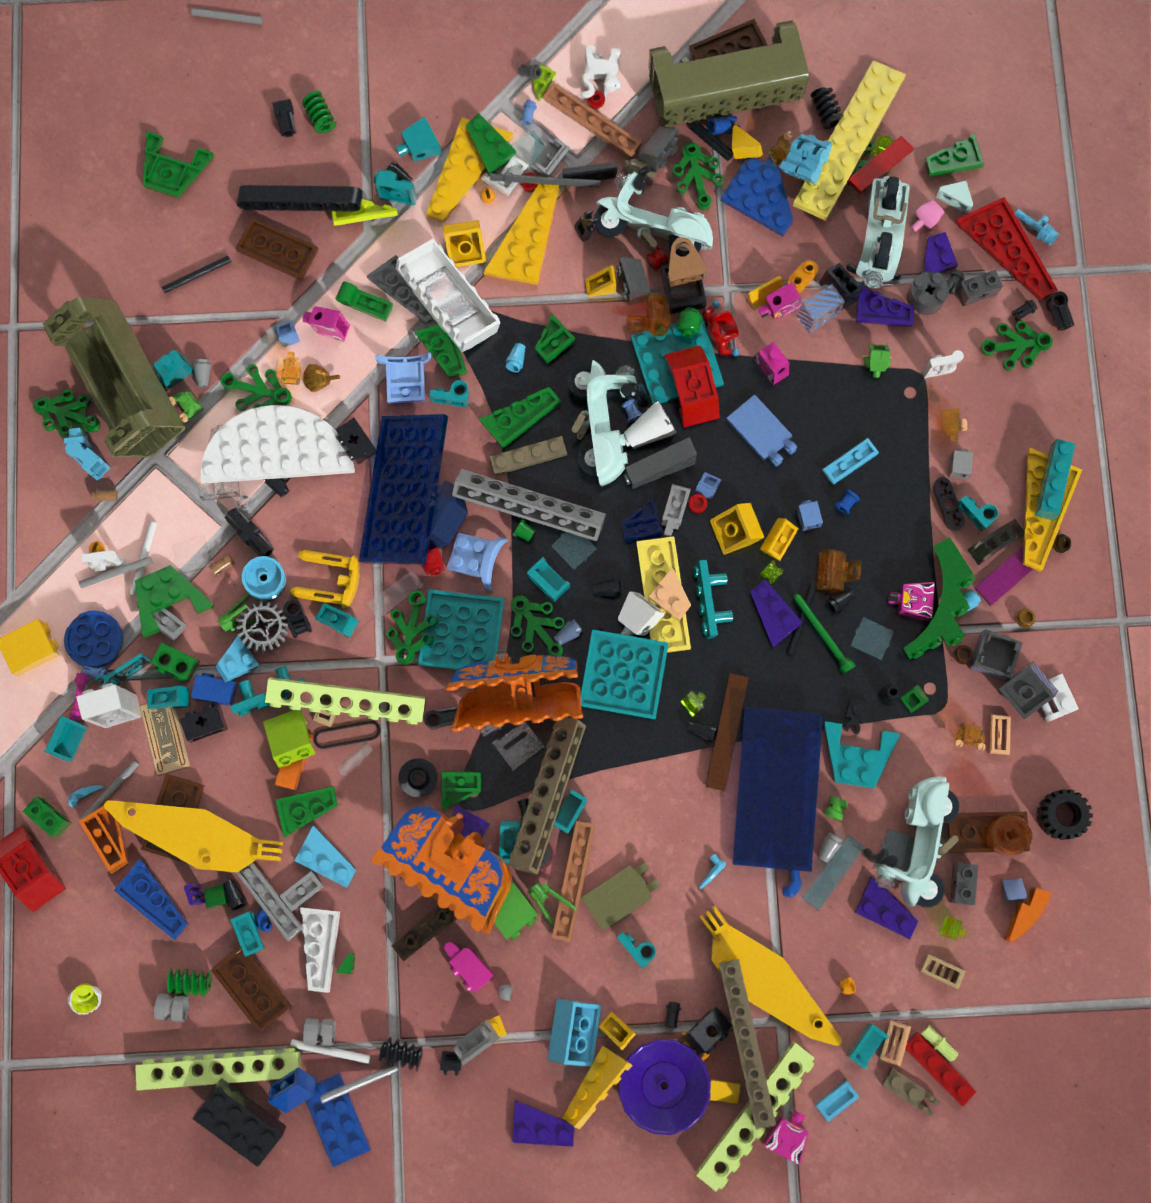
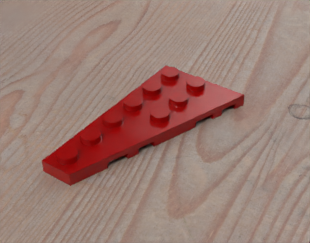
(1004, 239)

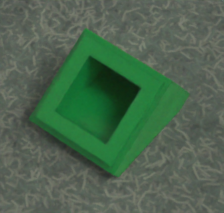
(914, 698)
(215, 896)
(347, 965)

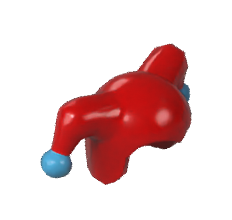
(721, 329)

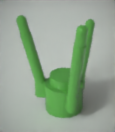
(229, 620)
(539, 894)

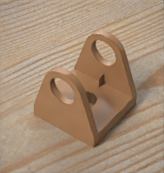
(686, 268)

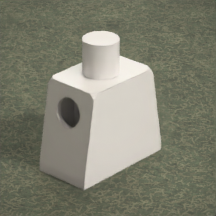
(639, 615)

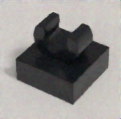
(450, 1062)

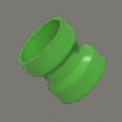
(836, 808)

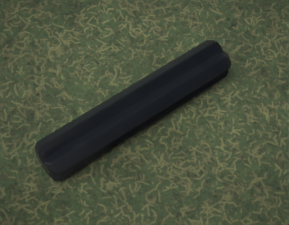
(711, 140)

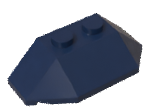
(447, 516)

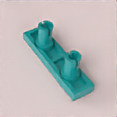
(706, 607)
(254, 701)

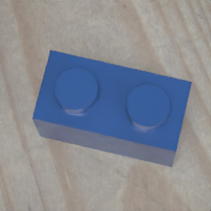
(214, 690)
(292, 1090)

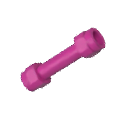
(81, 680)

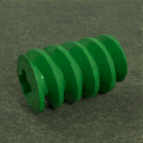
(318, 112)
(189, 983)

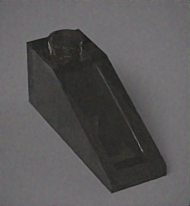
(996, 541)

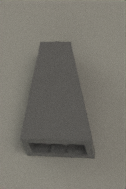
(661, 464)

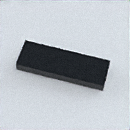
(592, 172)

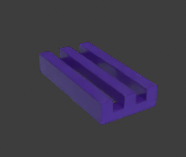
(195, 893)

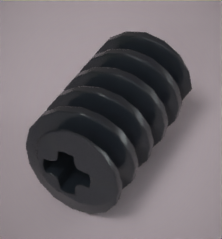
(826, 107)
(401, 1053)

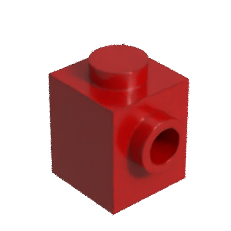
(434, 562)

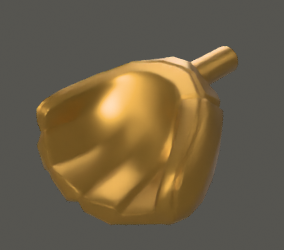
(317, 377)

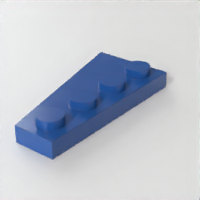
(150, 899)

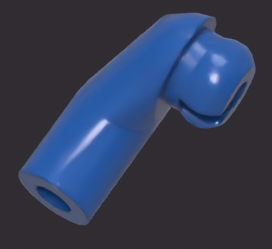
(794, 885)
(263, 921)

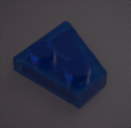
(642, 523)

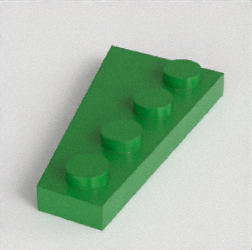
(515, 419)

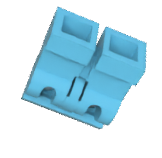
(806, 158)
(83, 453)

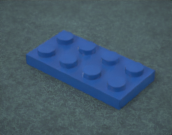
(337, 1123)

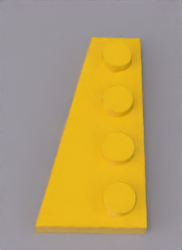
(599, 1079)

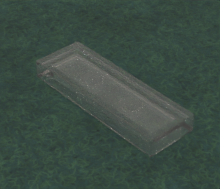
(395, 595)

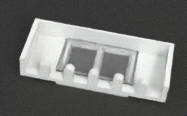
(447, 295)

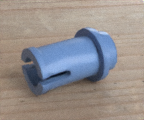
(528, 112)
(94, 672)

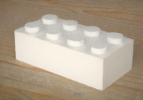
(108, 706)

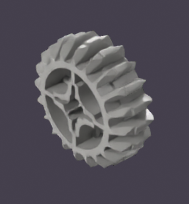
(254, 630)

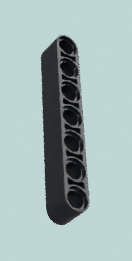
(299, 198)

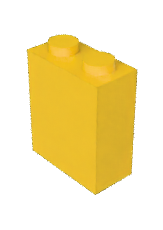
(28, 647)

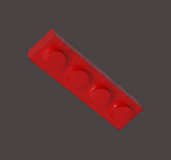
(939, 1069)

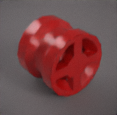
(657, 258)

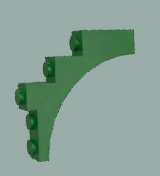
(952, 604)

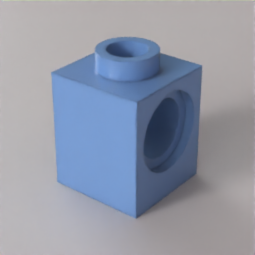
(809, 515)

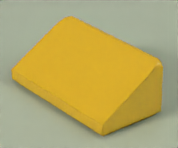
(757, 297)
(779, 538)
(724, 1091)

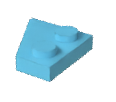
(236, 661)

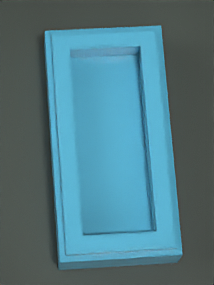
(836, 1100)

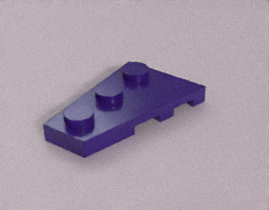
(775, 613)
(885, 910)
(540, 1128)

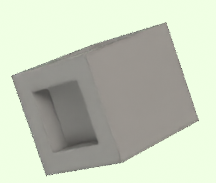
(960, 464)

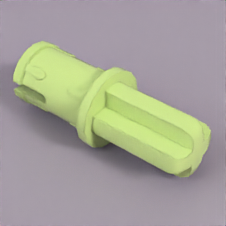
(939, 1043)

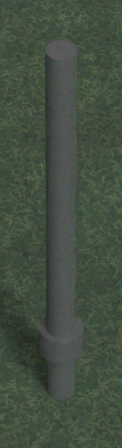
(508, 178)

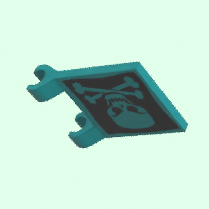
(126, 670)

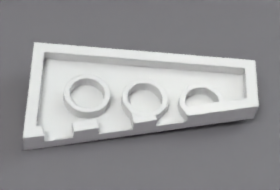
(320, 945)

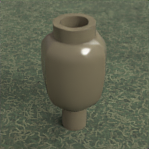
(634, 166)

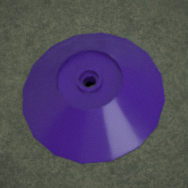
(671, 1108)

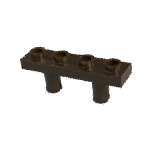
(423, 932)

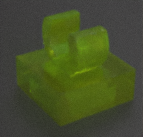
(881, 143)
(693, 702)
(952, 928)

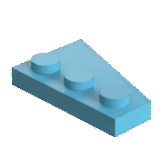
(325, 859)

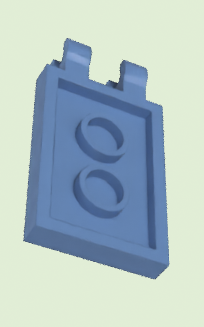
(761, 430)

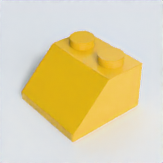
(465, 243)
(736, 528)

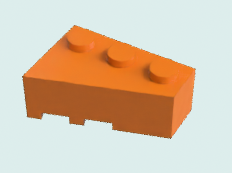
(106, 838)

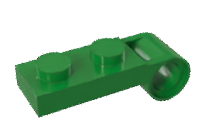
(363, 302)

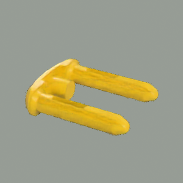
(350, 582)

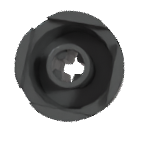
(928, 292)

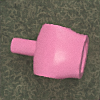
(927, 215)

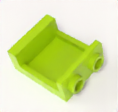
(288, 738)

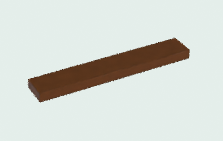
(727, 732)

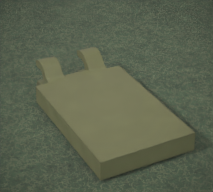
(619, 895)

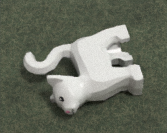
(601, 69)

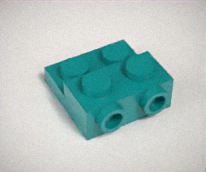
(393, 190)

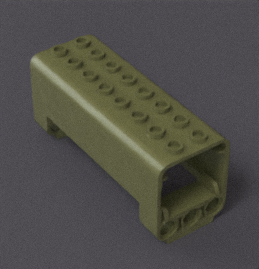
(729, 80)
(116, 376)

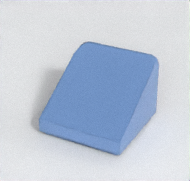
(287, 334)
(707, 485)
(1013, 889)

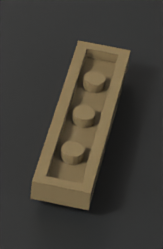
(528, 455)

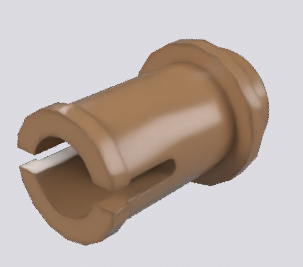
(104, 495)
(222, 565)

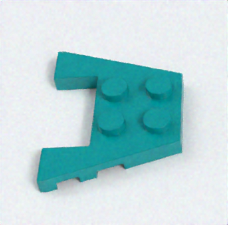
(855, 764)

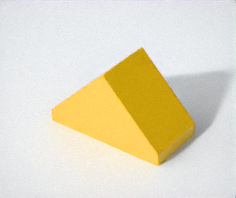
(744, 145)
(601, 282)
(617, 1030)

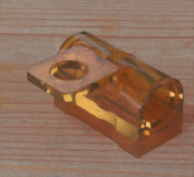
(657, 317)
(835, 571)

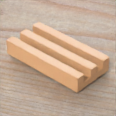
(1006, 751)
(892, 1024)

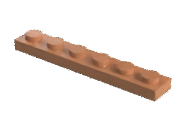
(592, 120)
(573, 880)

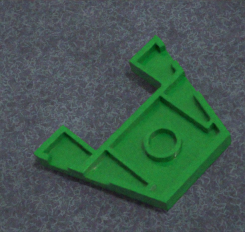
(168, 174)
(162, 590)

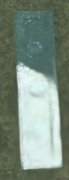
(833, 872)

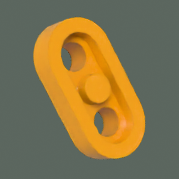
(803, 275)

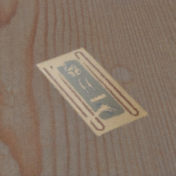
(165, 739)

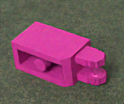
(469, 966)

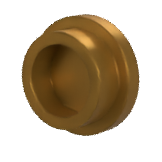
(1025, 618)

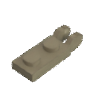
(908, 1090)

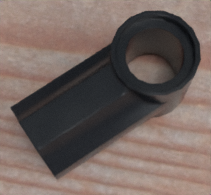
(284, 114)
(1060, 313)
(445, 716)

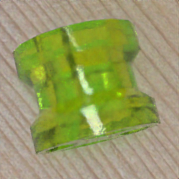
(772, 572)

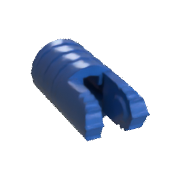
(721, 125)

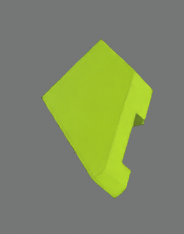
(543, 83)

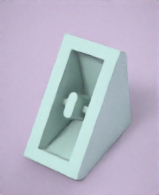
(957, 196)

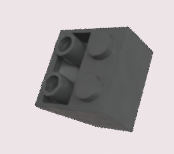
(659, 147)
(633, 280)

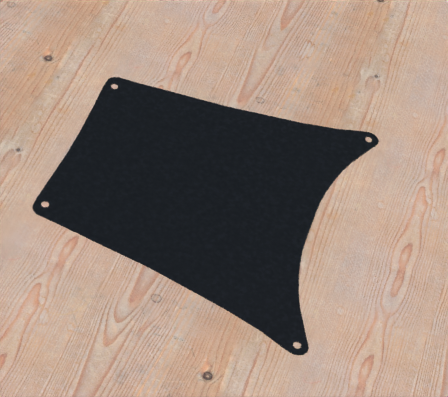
(888, 529)

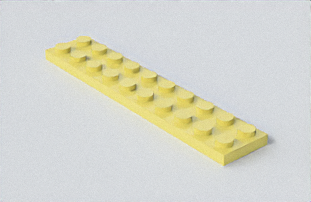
(851, 139)

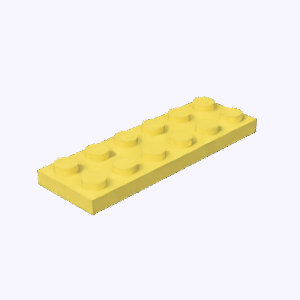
(655, 561)

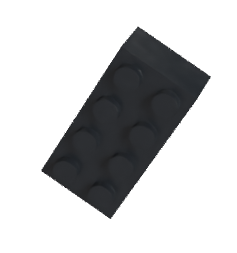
(239, 1122)

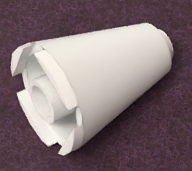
(649, 427)

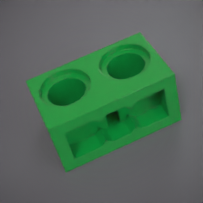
(176, 660)
(46, 817)

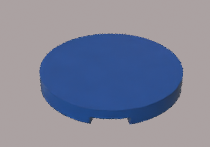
(93, 639)

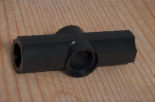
(249, 532)

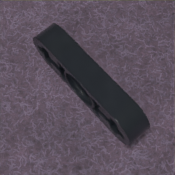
(944, 511)

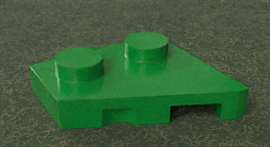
(553, 340)
(459, 786)

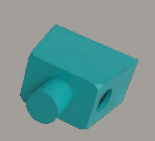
(419, 141)
(172, 369)

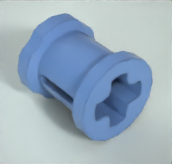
(632, 410)

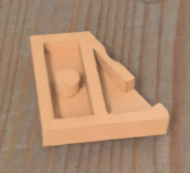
(671, 596)

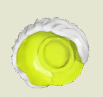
(84, 999)

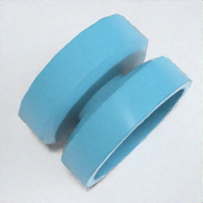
(257, 569)

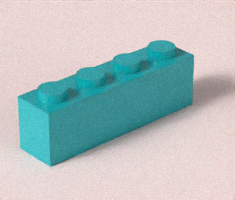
(1054, 479)

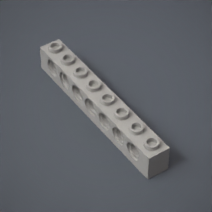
(528, 504)

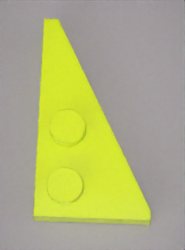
(367, 212)

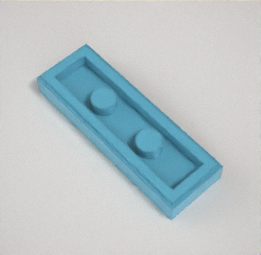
(850, 461)

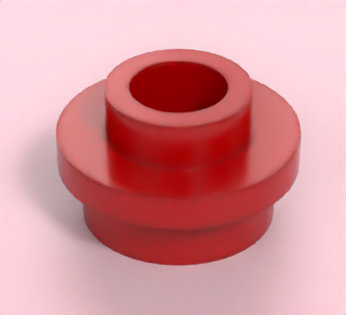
(596, 104)

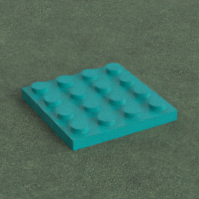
(651, 359)
(465, 629)
(624, 674)

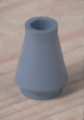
(569, 632)

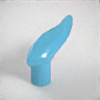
(82, 793)
(719, 865)

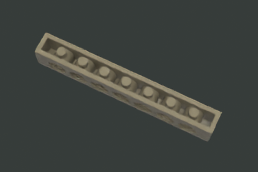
(550, 804)
(747, 1044)

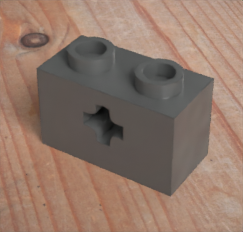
(979, 288)
(964, 884)

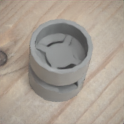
(173, 1008)
(319, 1031)

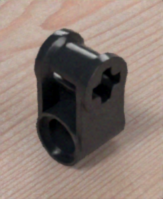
(299, 621)

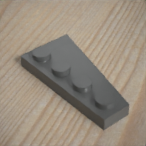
(394, 285)

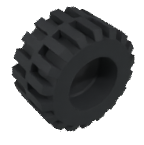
(1080, 812)

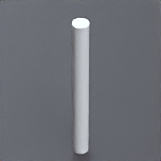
(144, 553)
(331, 1051)

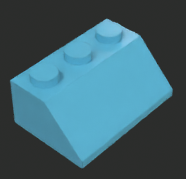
(574, 1033)

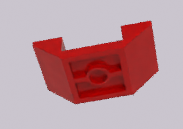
(693, 385)
(26, 871)

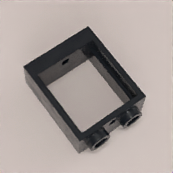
(676, 306)

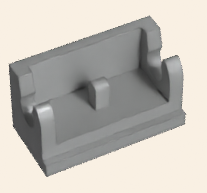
(550, 157)
(475, 1042)

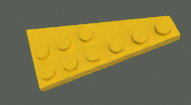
(459, 173)
(525, 244)
(1038, 531)

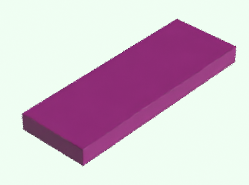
(1003, 578)

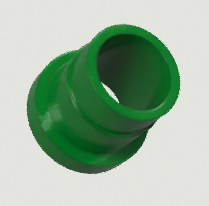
(524, 531)

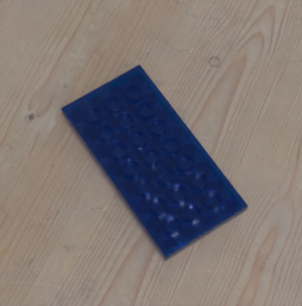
(403, 489)
(777, 789)

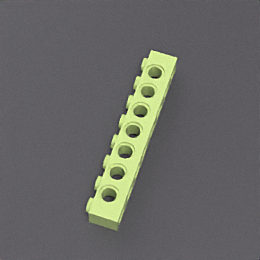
(276, 686)
(147, 1080)
(731, 1137)

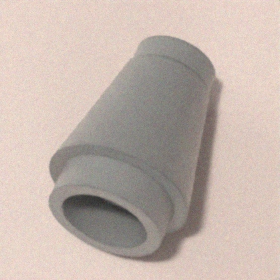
(202, 372)
(830, 845)

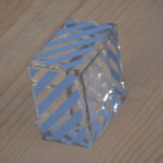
(820, 308)

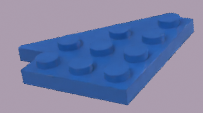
(760, 195)

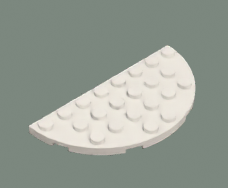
(274, 445)

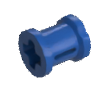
(847, 501)

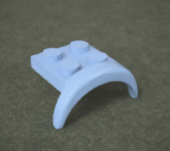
(405, 377)
(475, 557)

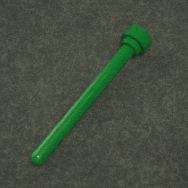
(845, 664)

